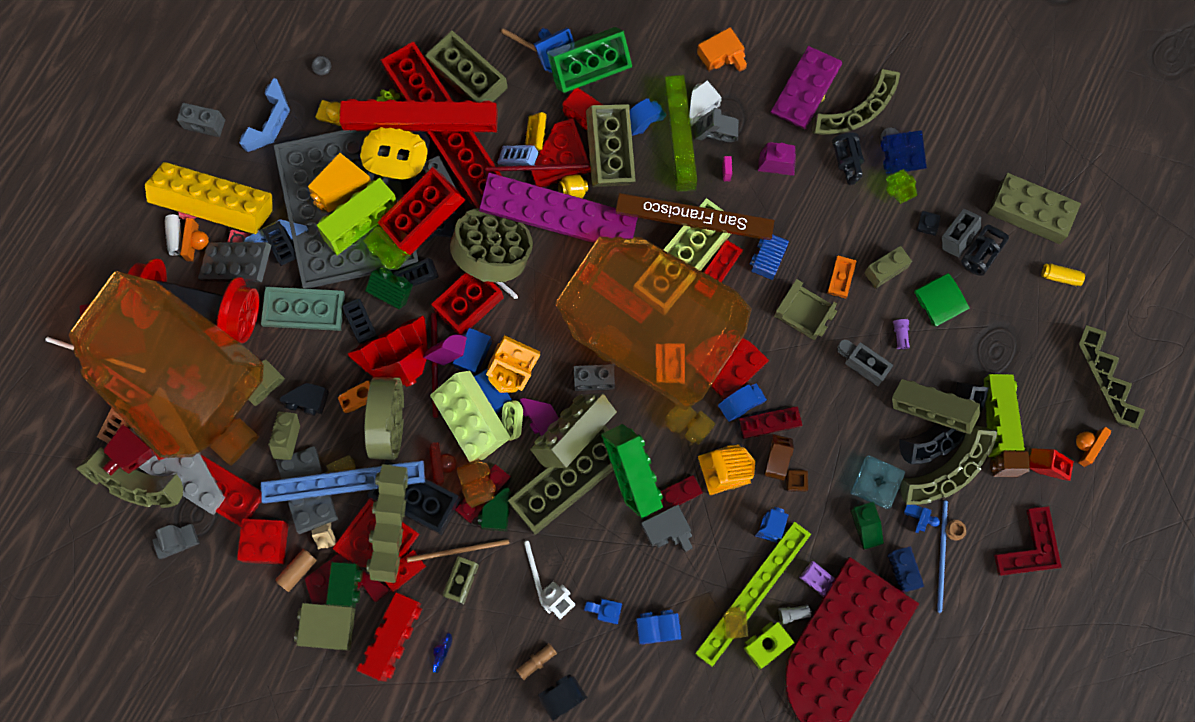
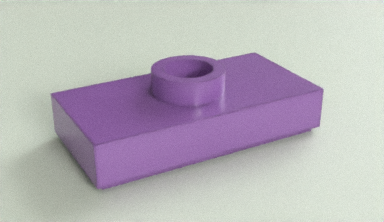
(817, 578)

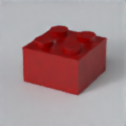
(262, 541)

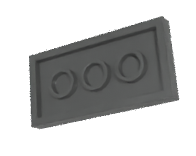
(234, 259)
(312, 511)

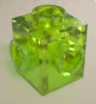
(901, 186)

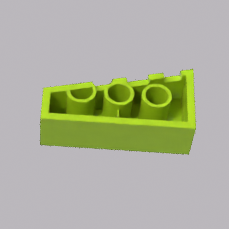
(1003, 413)

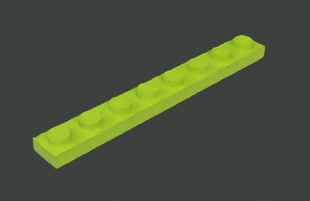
(756, 589)

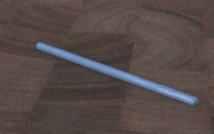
(942, 557)

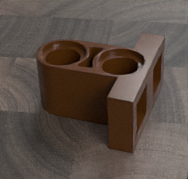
(779, 457)

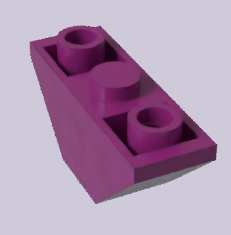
(540, 414)

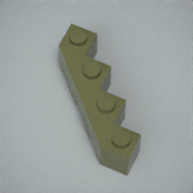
(1103, 368)
(389, 516)

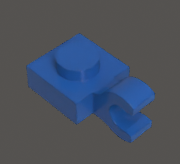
(607, 611)

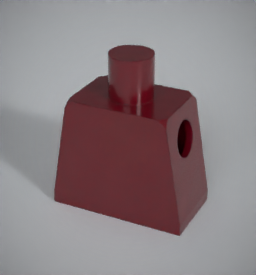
(126, 452)

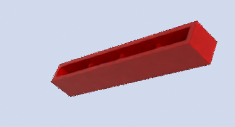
(419, 116)

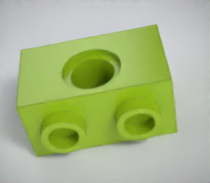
(780, 641)

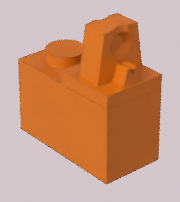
(722, 49)

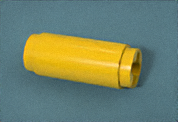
(1063, 274)

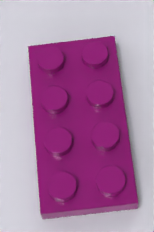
(806, 87)

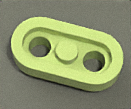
(512, 418)

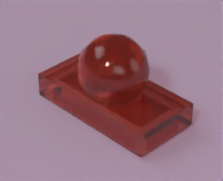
(440, 463)

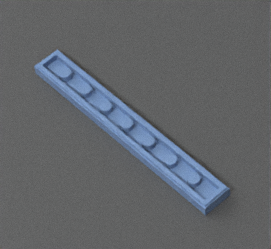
(332, 483)

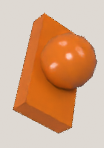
(192, 239)
(1091, 444)

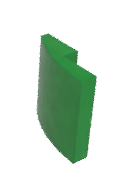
(941, 299)

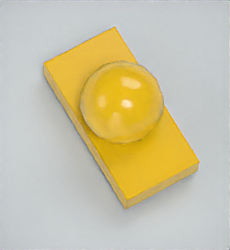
(329, 112)

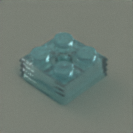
(866, 487)

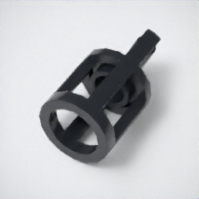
(847, 163)
(986, 246)

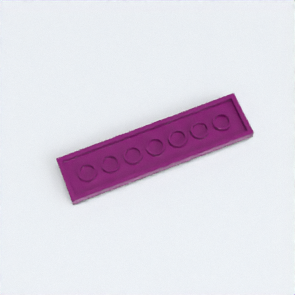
(553, 210)

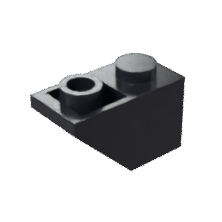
(306, 397)

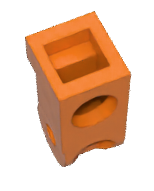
(354, 397)

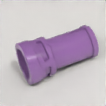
(901, 328)

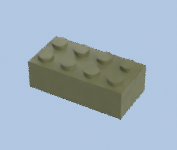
(466, 70)
(610, 145)
(1034, 208)
(573, 430)

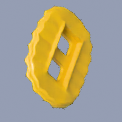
(391, 166)

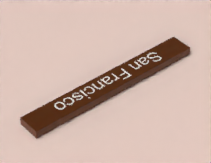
(695, 216)

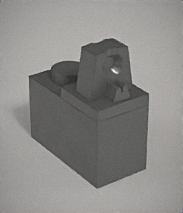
(668, 525)

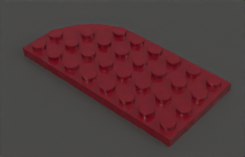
(845, 644)

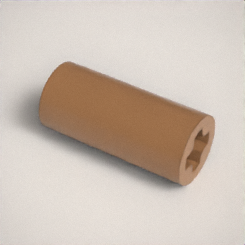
(296, 570)

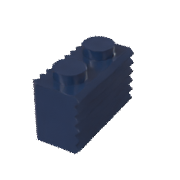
(905, 569)

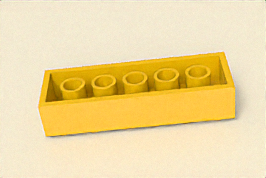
(209, 197)

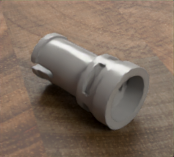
(789, 614)

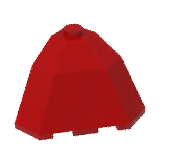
(395, 352)

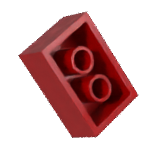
(467, 302)

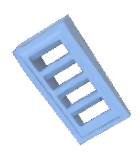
(530, 151)

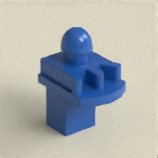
(923, 515)

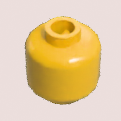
(573, 185)

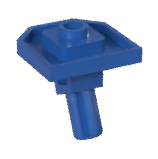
(549, 42)

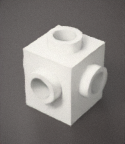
(556, 599)

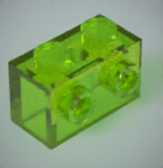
(383, 246)

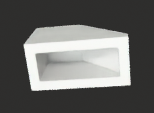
(703, 100)

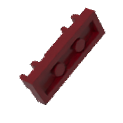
(770, 422)

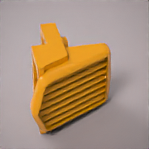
(511, 365)
(727, 468)

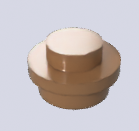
(955, 530)

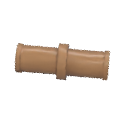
(536, 661)

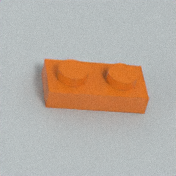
(841, 277)

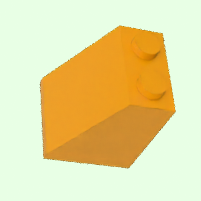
(337, 183)

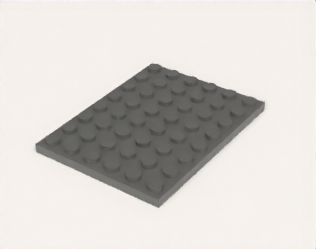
(298, 166)

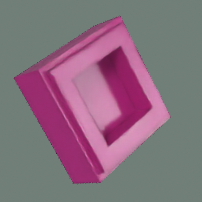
(727, 168)

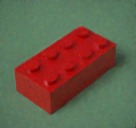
(421, 211)

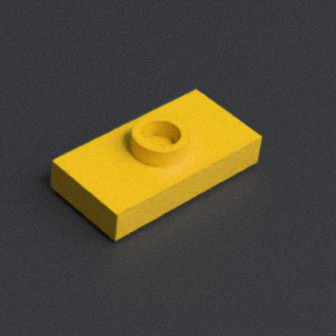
(535, 130)

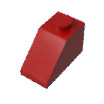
(1051, 463)

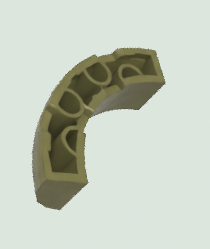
(880, 94)
(955, 473)
(135, 486)

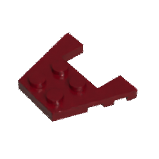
(318, 583)

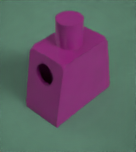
(777, 158)

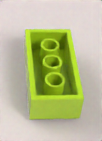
(356, 216)

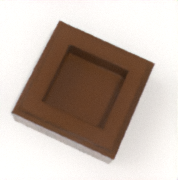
(797, 480)

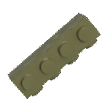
(936, 406)

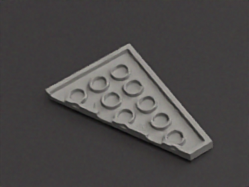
(196, 478)

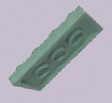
(303, 308)

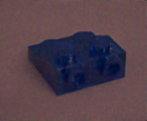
(903, 152)

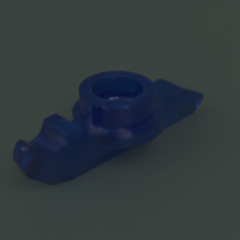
(441, 651)

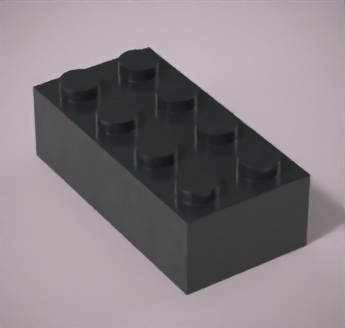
(427, 504)

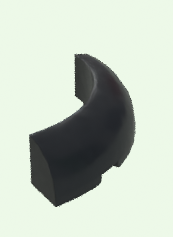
(940, 438)

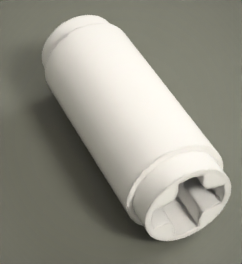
(173, 234)

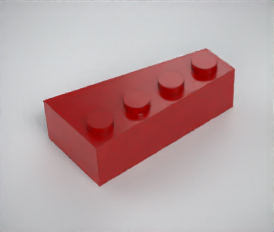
(390, 638)

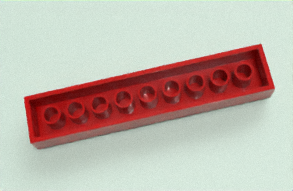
(458, 150)

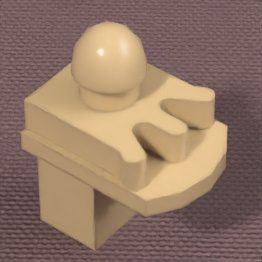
(324, 536)

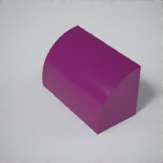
(447, 350)

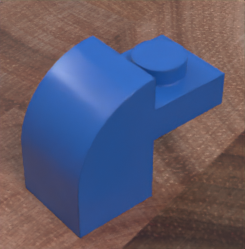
(644, 114)
(742, 401)

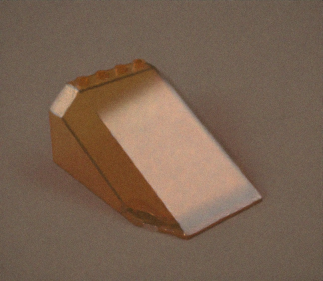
(654, 317)
(163, 365)

